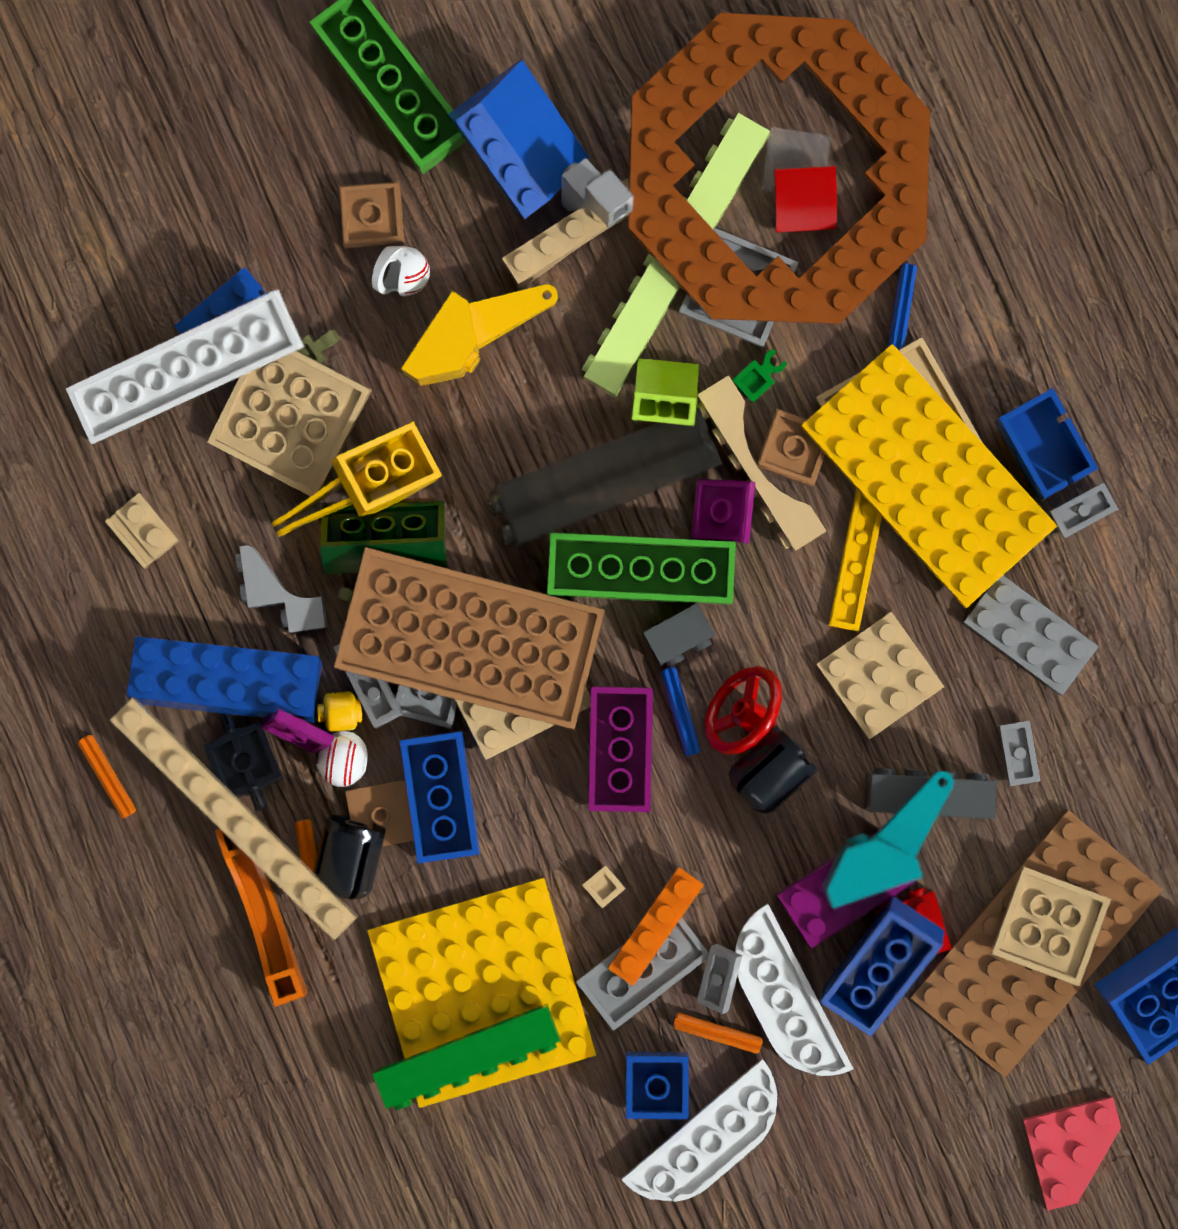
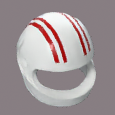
(407, 271)
(344, 760)

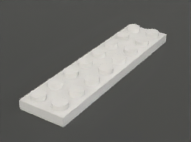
(185, 367)

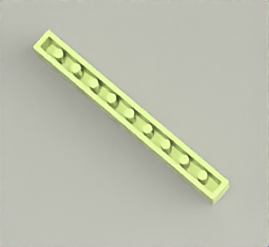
(656, 288)

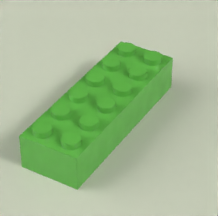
(389, 80)
(641, 568)

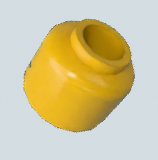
(340, 711)

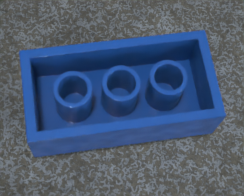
(440, 797)
(882, 966)

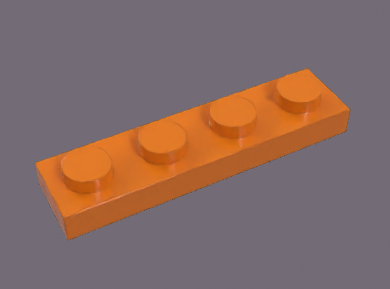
(655, 926)

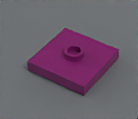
(723, 510)
(297, 731)

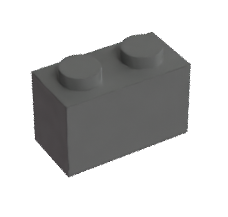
(678, 635)

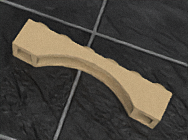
(554, 245)
(793, 518)

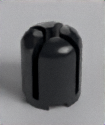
(771, 771)
(349, 856)

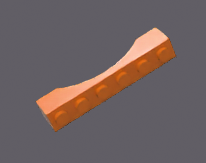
(267, 924)

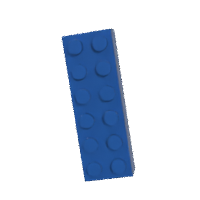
(223, 679)

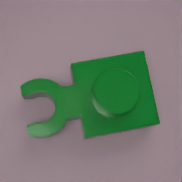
(756, 379)

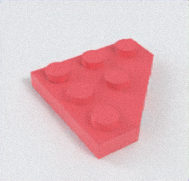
(1070, 1147)

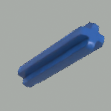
(902, 305)
(680, 711)

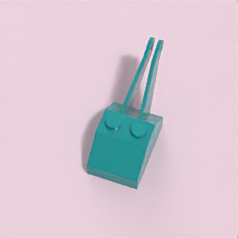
(889, 856)

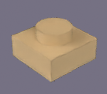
(603, 886)

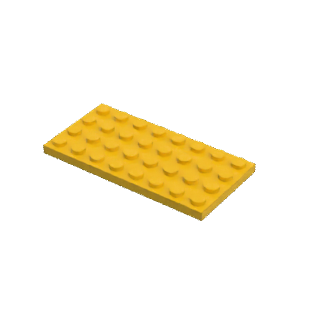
(928, 476)

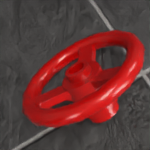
(745, 712)

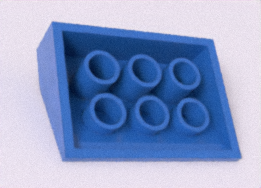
(518, 138)
(1145, 997)

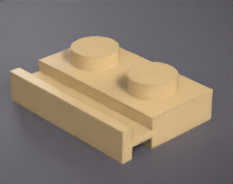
(142, 530)

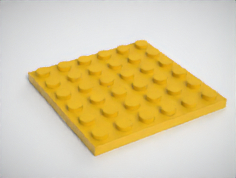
(478, 967)

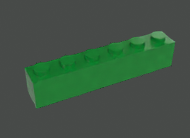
(467, 1056)

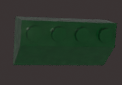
(401, 529)

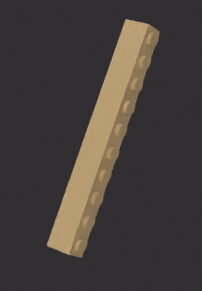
(234, 818)

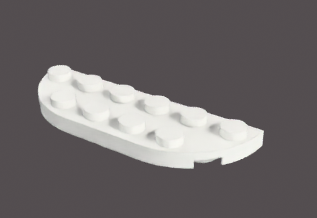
(785, 999)
(709, 1140)

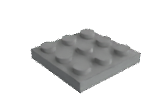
(756, 259)

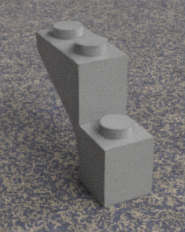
(602, 194)
(265, 589)

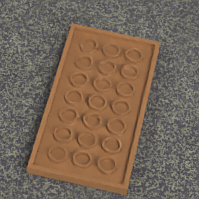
(469, 638)
(1007, 1006)

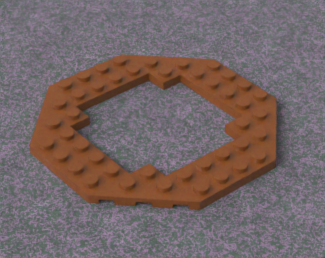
(862, 87)

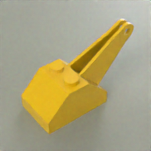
(463, 328)
(373, 476)

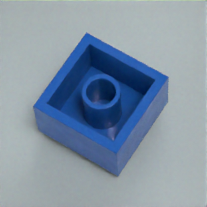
(657, 1085)

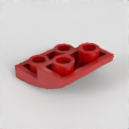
(805, 199)

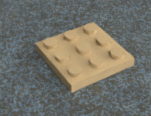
(880, 675)
(1050, 926)

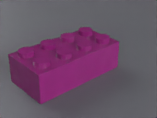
(620, 749)
(814, 916)

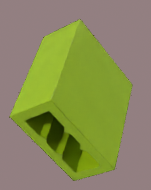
(665, 392)

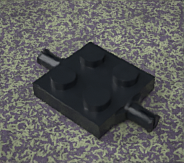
(244, 760)

